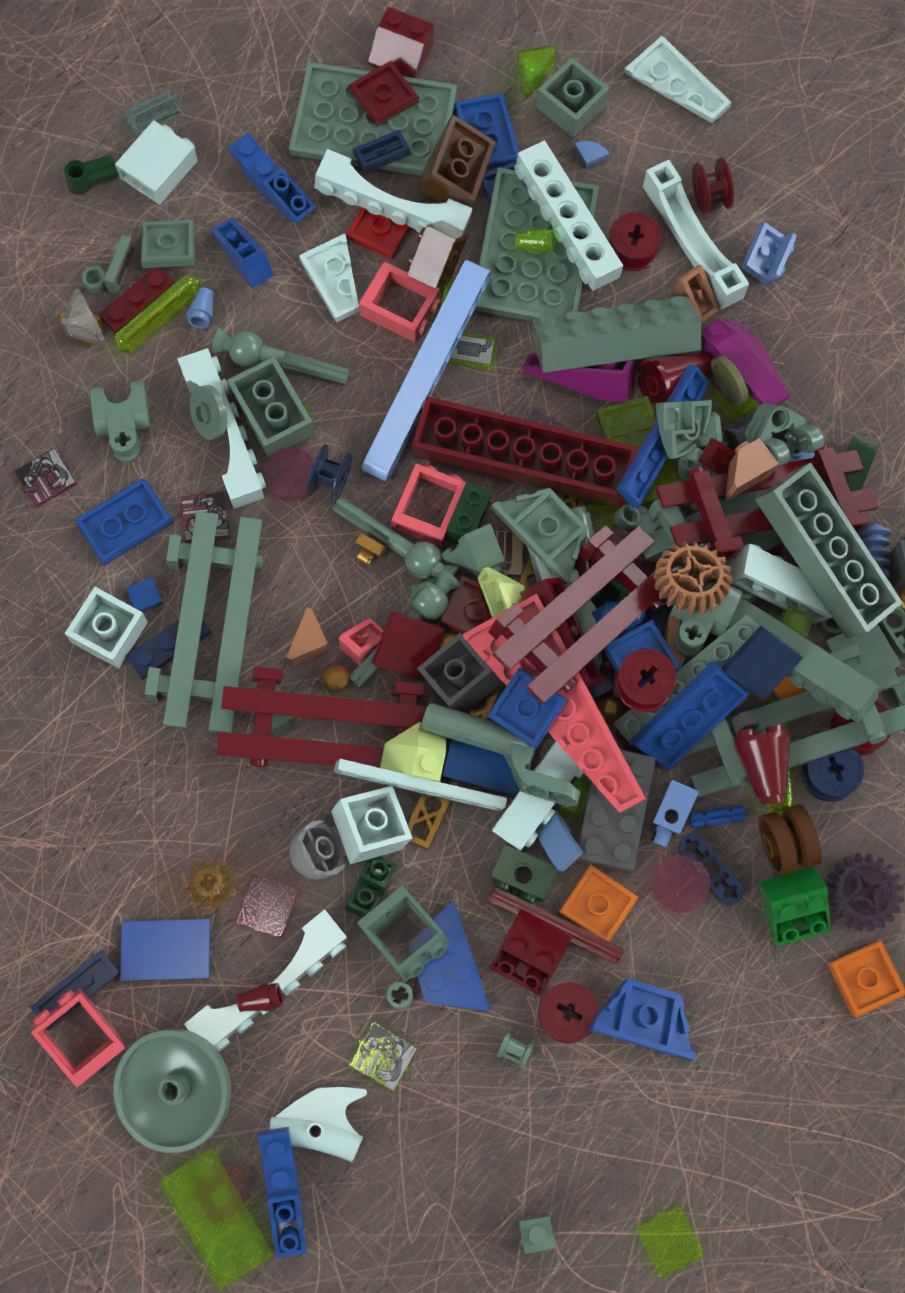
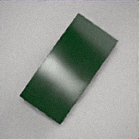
(866, 451)
(370, 886)

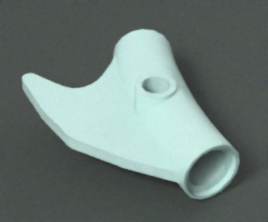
(327, 1110)

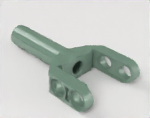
(498, 739)

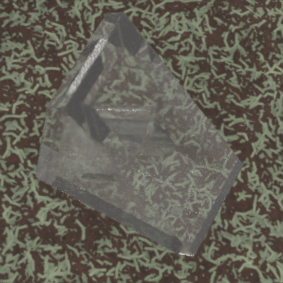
(80, 322)

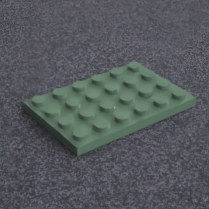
(335, 120)
(520, 280)

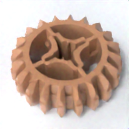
(688, 591)

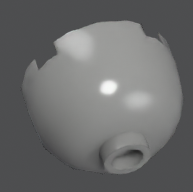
(317, 851)

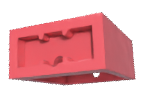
(370, 310)
(417, 528)
(96, 1059)

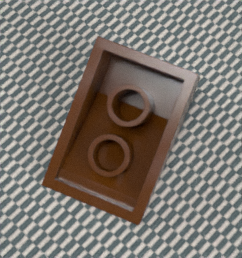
(456, 164)

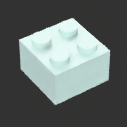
(106, 627)
(371, 824)

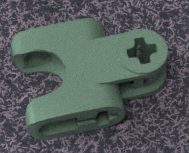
(122, 420)
(700, 626)

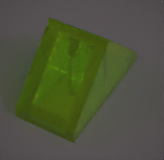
(533, 66)

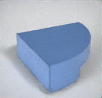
(590, 152)

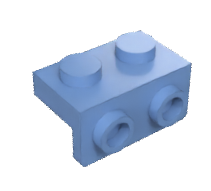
(768, 253)

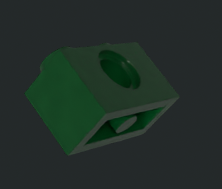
(468, 512)
(512, 860)

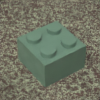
(572, 97)

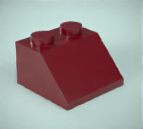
(403, 41)

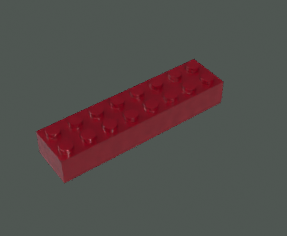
(522, 451)

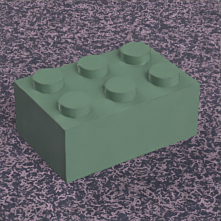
(271, 407)

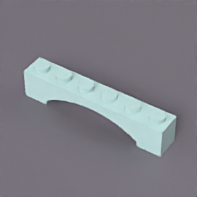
(341, 180)
(668, 195)
(241, 479)
(320, 940)

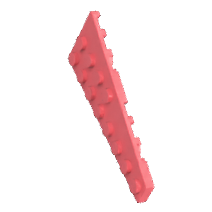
(579, 726)

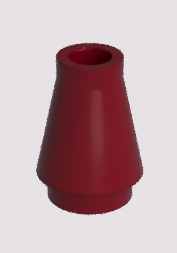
(262, 998)

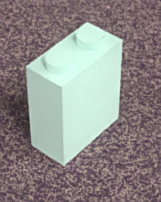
(156, 161)

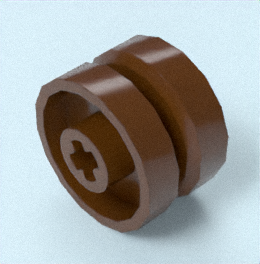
(790, 839)

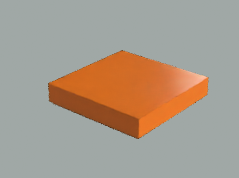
(598, 904)
(867, 979)

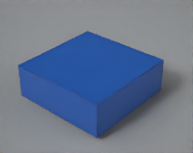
(144, 595)

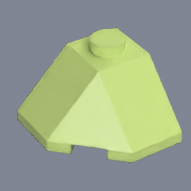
(499, 590)
(415, 753)

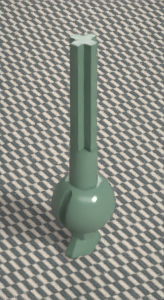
(248, 349)
(421, 559)
(427, 602)

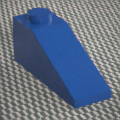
(243, 252)

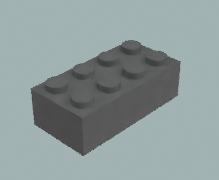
(613, 837)

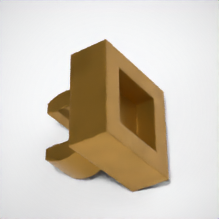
(370, 547)

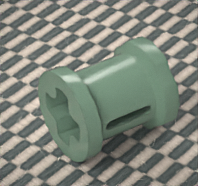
(514, 1050)

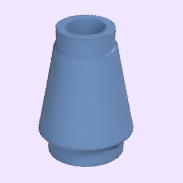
(201, 310)

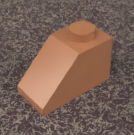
(749, 467)

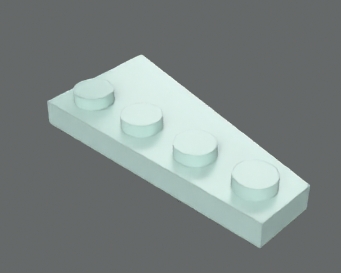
(674, 77)

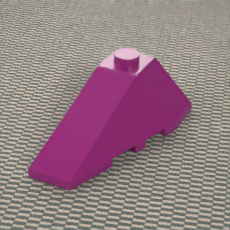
(749, 356)
(605, 381)

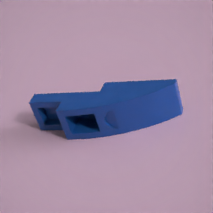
(270, 180)
(283, 1192)

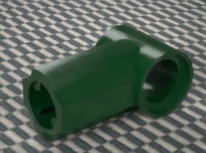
(89, 173)

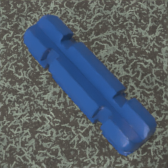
(717, 816)

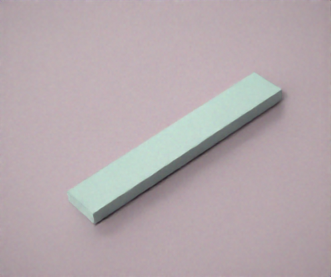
(420, 785)

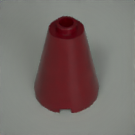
(663, 373)

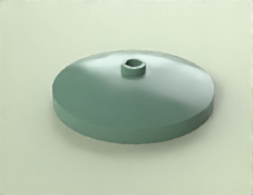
(148, 1096)

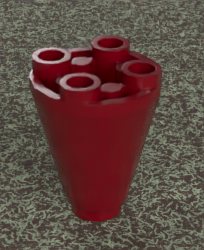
(765, 761)

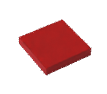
(377, 233)

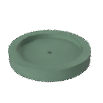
(208, 412)

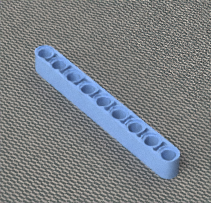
(426, 370)

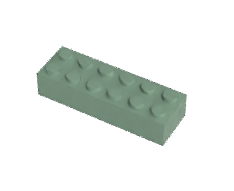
(616, 334)
(829, 551)

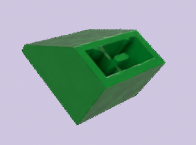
(795, 906)

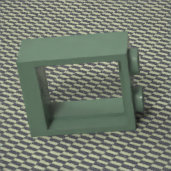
(388, 913)

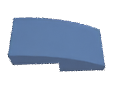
(558, 842)

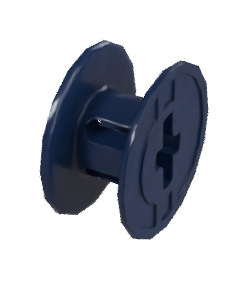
(329, 473)
(828, 785)

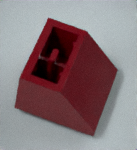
(531, 952)

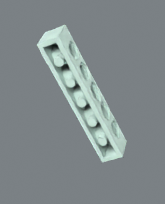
(542, 161)

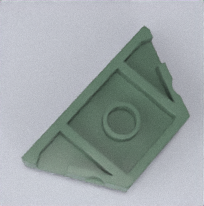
(546, 528)

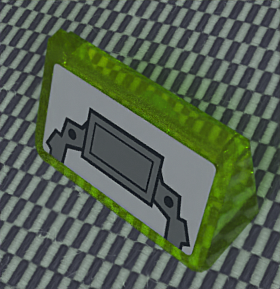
(475, 351)

